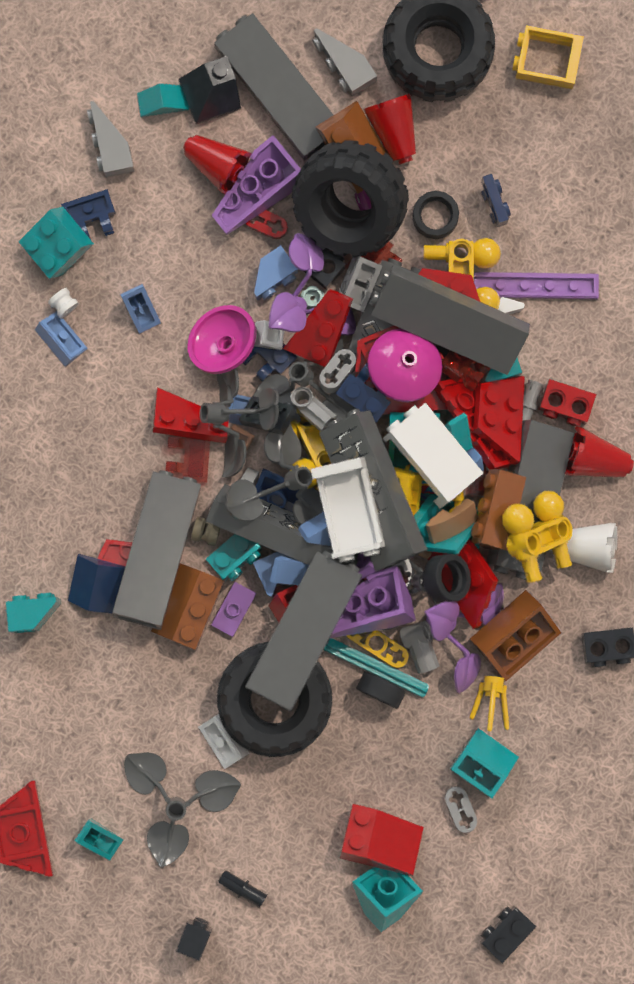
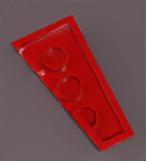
(462, 400)

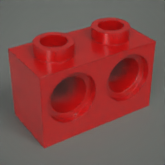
(568, 396)

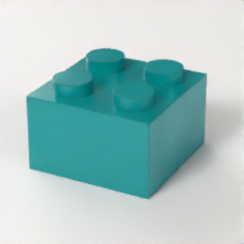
(55, 242)

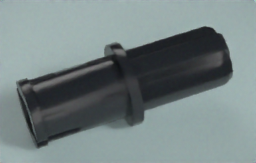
(242, 888)

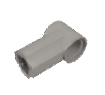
(313, 410)
(418, 639)

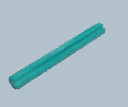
(376, 667)

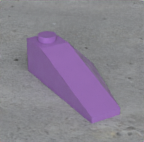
(259, 186)
(377, 604)

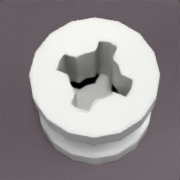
(63, 303)

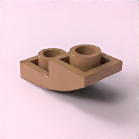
(448, 524)

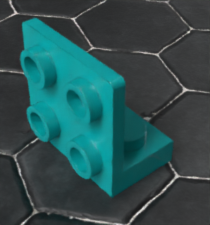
(452, 545)
(233, 555)

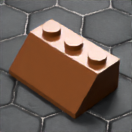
(350, 125)
(500, 492)
(190, 606)
(515, 635)

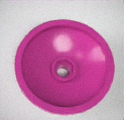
(215, 332)
(394, 375)

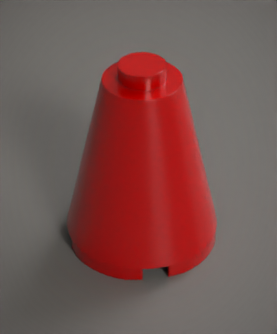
(394, 127)
(216, 160)
(597, 457)

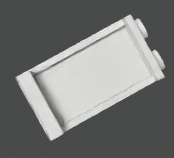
(434, 453)
(349, 508)

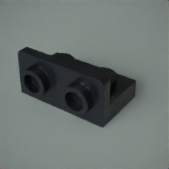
(286, 415)
(507, 933)

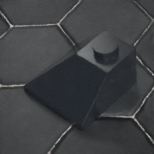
(211, 90)

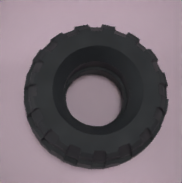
(430, 81)
(334, 223)
(265, 737)

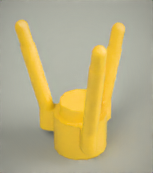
(493, 687)

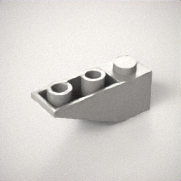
(349, 64)
(113, 148)

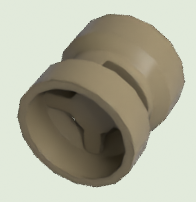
(211, 534)

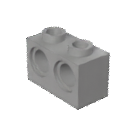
(360, 281)

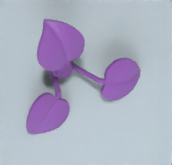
(289, 310)
(443, 620)

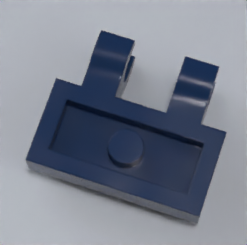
(491, 193)
(92, 208)
(276, 360)
(362, 396)

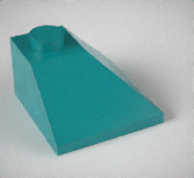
(385, 895)

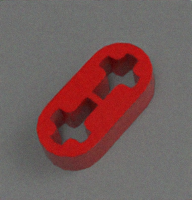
(266, 230)

